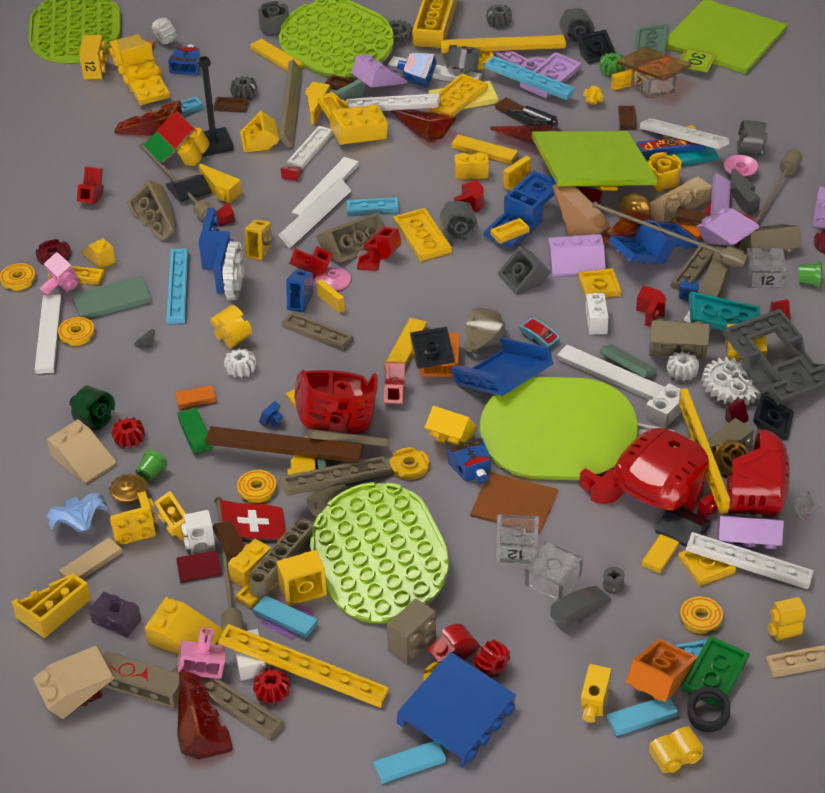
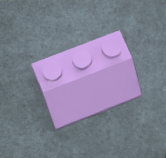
(575, 254)
(750, 530)

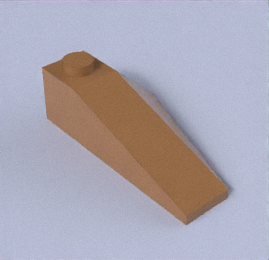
(579, 213)

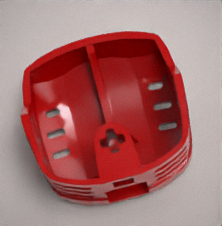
(335, 400)
(663, 474)
(760, 477)

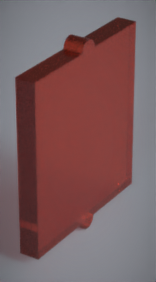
(622, 232)

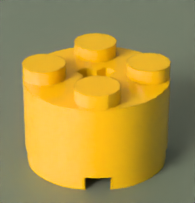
(666, 169)
(231, 326)

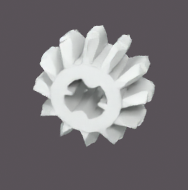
(164, 31)
(240, 363)
(682, 366)

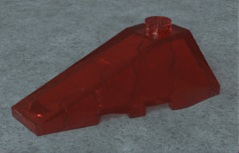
(149, 122)
(425, 124)
(522, 133)
(198, 723)

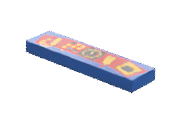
(668, 146)

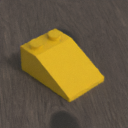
(177, 622)

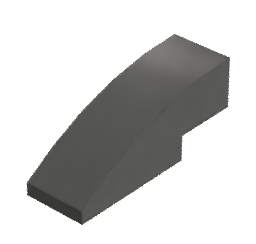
(744, 193)
(578, 605)

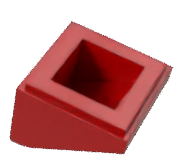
(290, 173)
(225, 214)
(368, 261)
(783, 305)

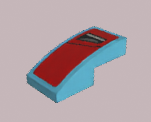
(540, 332)

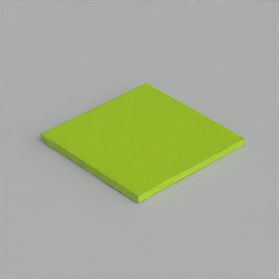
(732, 33)
(593, 158)

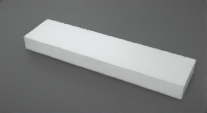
(310, 147)

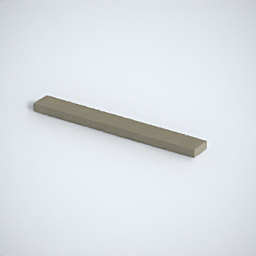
(290, 104)

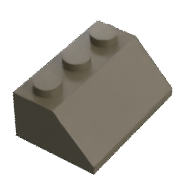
(773, 236)
(678, 337)

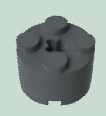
(272, 17)
(575, 23)
(463, 58)
(752, 137)
(458, 221)

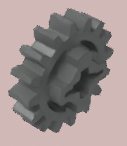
(401, 31)

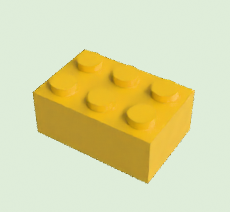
(358, 124)

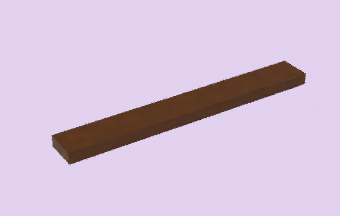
(284, 444)

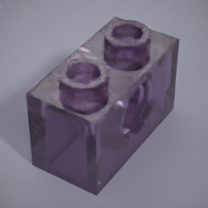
(115, 614)

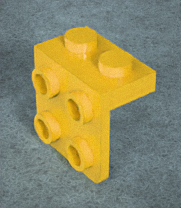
(516, 173)
(136, 523)

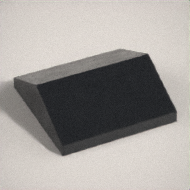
(595, 45)
(195, 185)
(431, 347)
(773, 416)
(680, 524)

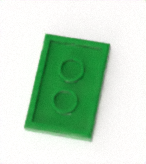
(716, 667)

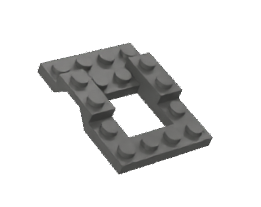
(787, 379)

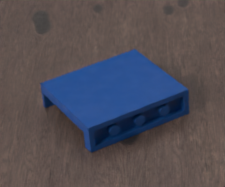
(506, 368)
(458, 707)

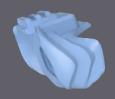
(77, 513)

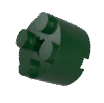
(92, 407)

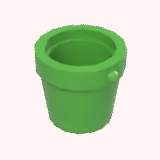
(811, 274)
(151, 465)

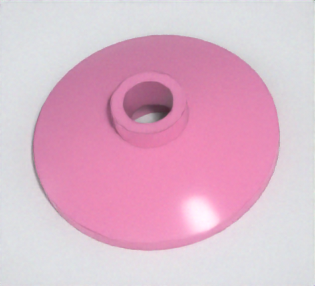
(743, 164)
(336, 278)

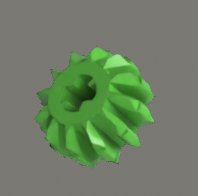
(608, 64)

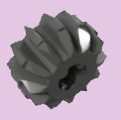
(499, 15)
(243, 87)

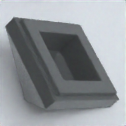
(146, 340)

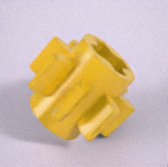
(593, 95)

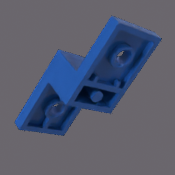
(525, 202)
(651, 244)
(213, 247)

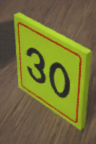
(700, 59)

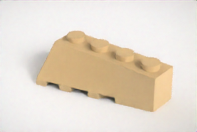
(688, 196)

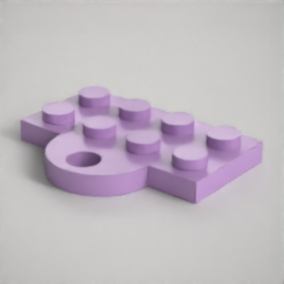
(555, 67)

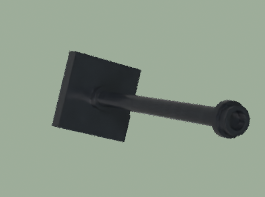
(218, 138)

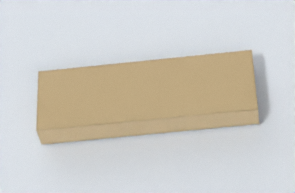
(92, 559)
(796, 661)

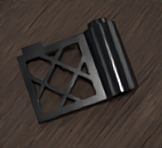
(534, 116)

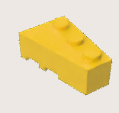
(52, 606)

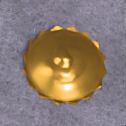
(635, 206)
(726, 453)
(126, 487)

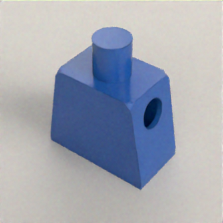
(298, 284)

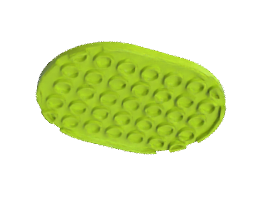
(59, 27)
(332, 34)
(558, 428)
(379, 551)

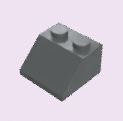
(524, 271)

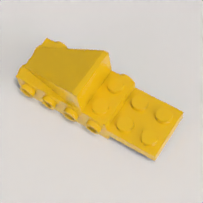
(138, 68)

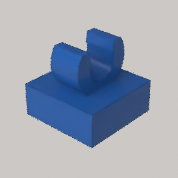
(685, 289)
(271, 415)

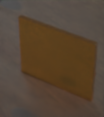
(654, 63)
(513, 497)

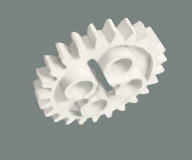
(233, 271)
(729, 382)

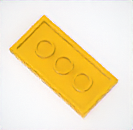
(459, 94)
(422, 234)

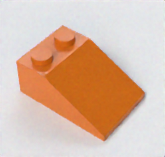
(660, 669)

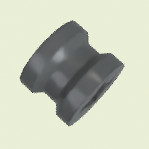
(613, 580)

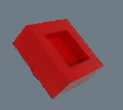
(707, 506)

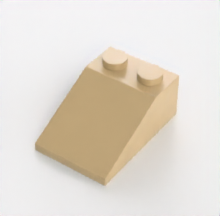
(80, 452)
(73, 680)

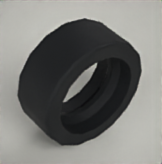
(708, 692)

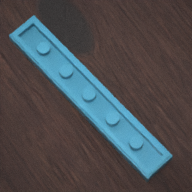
(530, 77)
(177, 286)

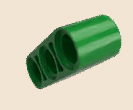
(194, 430)

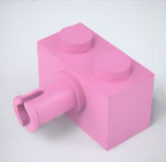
(61, 274)
(202, 656)

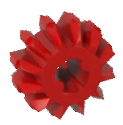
(128, 432)
(492, 658)
(271, 686)

